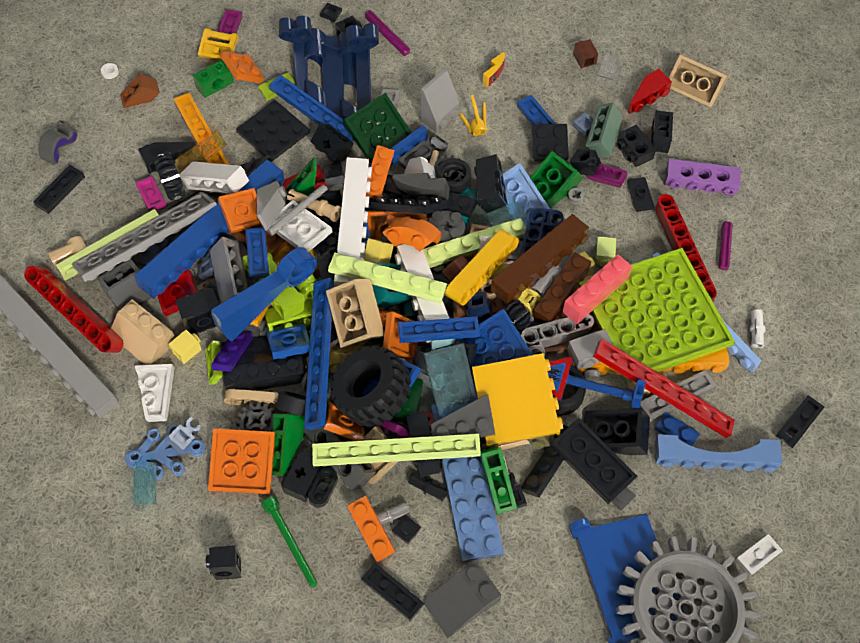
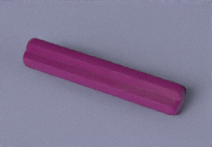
(725, 246)

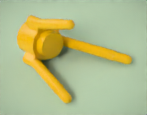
(478, 126)

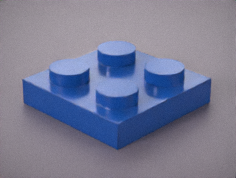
(288, 341)

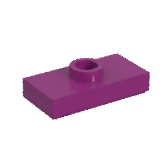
(609, 176)
(389, 427)

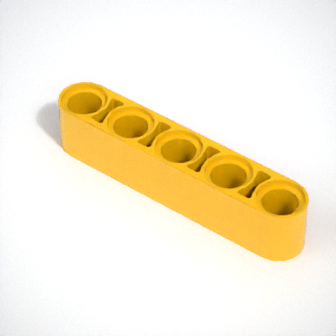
(481, 267)

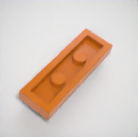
(380, 168)
(371, 528)

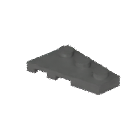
(470, 419)

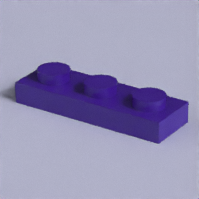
(231, 352)

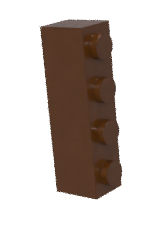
(561, 289)

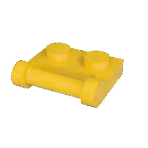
(213, 49)

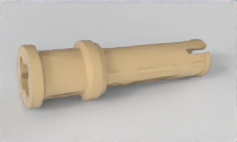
(321, 207)

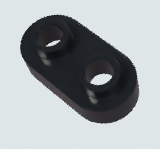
(323, 488)

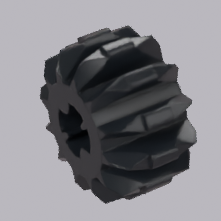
(519, 315)

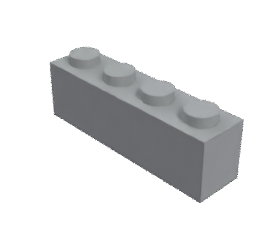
(228, 269)

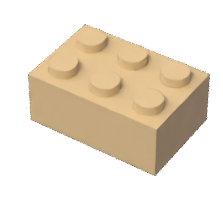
(355, 312)

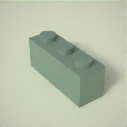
(604, 130)

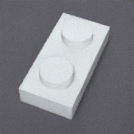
(759, 555)

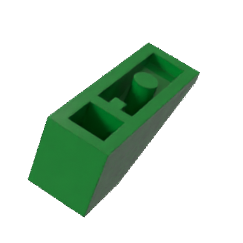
(304, 180)
(287, 440)
(497, 479)

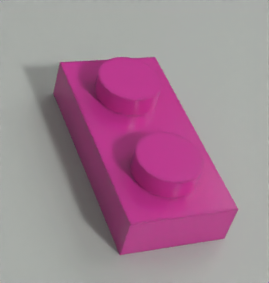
(150, 194)

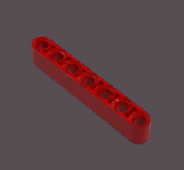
(684, 240)
(73, 309)

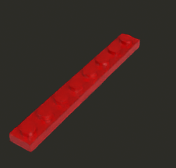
(664, 388)

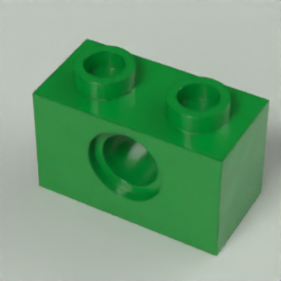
(213, 78)

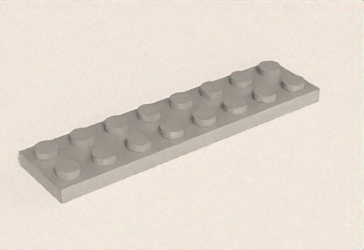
(143, 236)

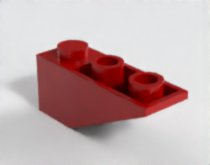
(653, 86)

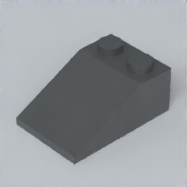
(462, 598)

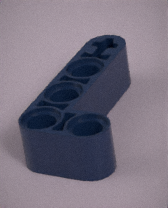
(540, 227)

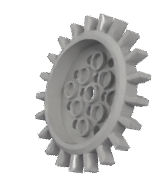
(717, 589)

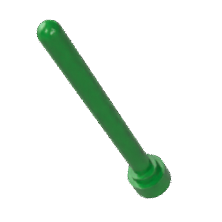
(271, 506)

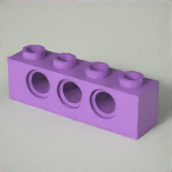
(702, 176)

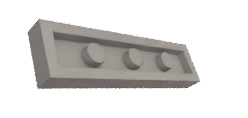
(697, 385)

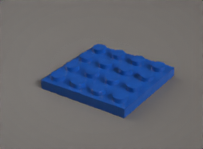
(498, 341)

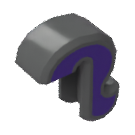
(53, 140)

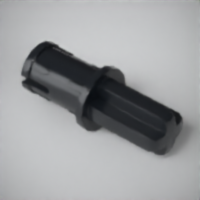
(427, 486)

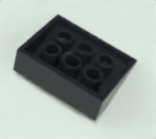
(260, 371)

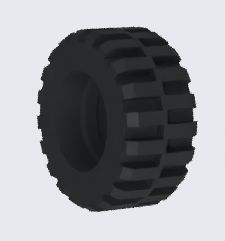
(383, 399)

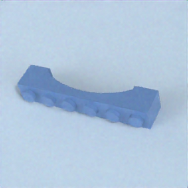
(672, 451)

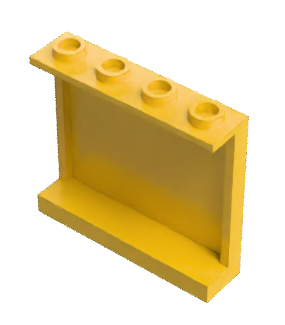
(519, 398)

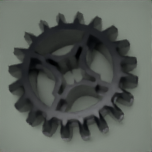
(169, 175)

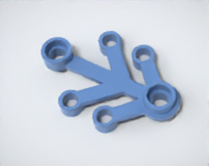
(162, 453)

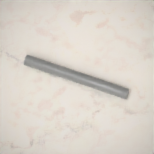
(298, 209)

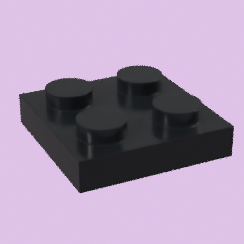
(548, 139)

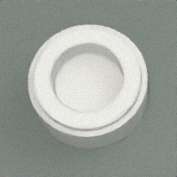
(109, 71)

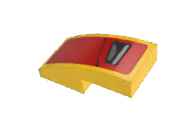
(495, 70)

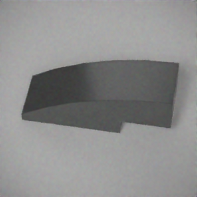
(422, 185)

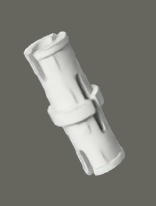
(757, 329)

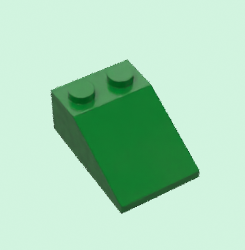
(555, 179)

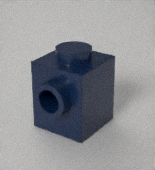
(479, 306)

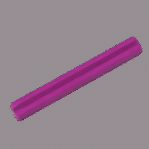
(388, 33)

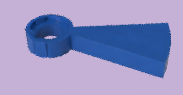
(243, 308)

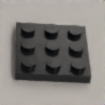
(273, 130)

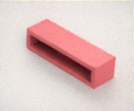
(597, 289)

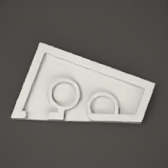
(156, 389)

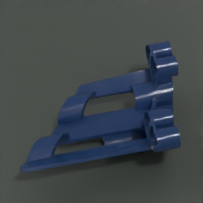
(341, 58)

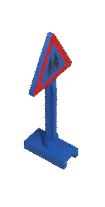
(561, 377)

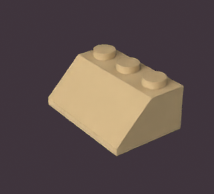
(697, 80)
(142, 333)

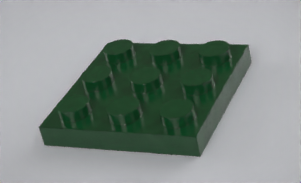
(377, 125)

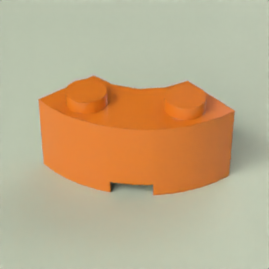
(411, 232)

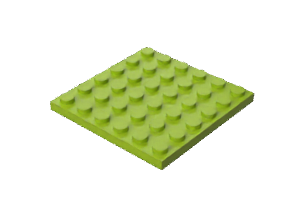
(663, 314)

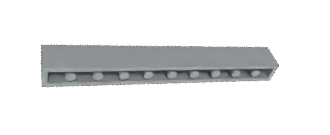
(54, 352)

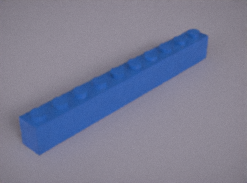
(197, 238)

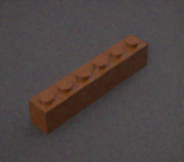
(540, 259)

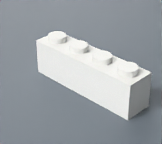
(214, 177)

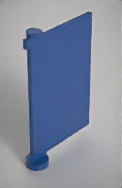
(606, 554)

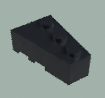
(490, 183)

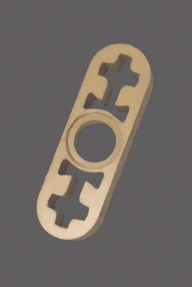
(245, 397)

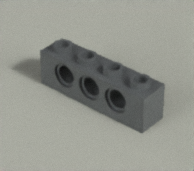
(352, 478)

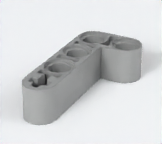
(558, 336)

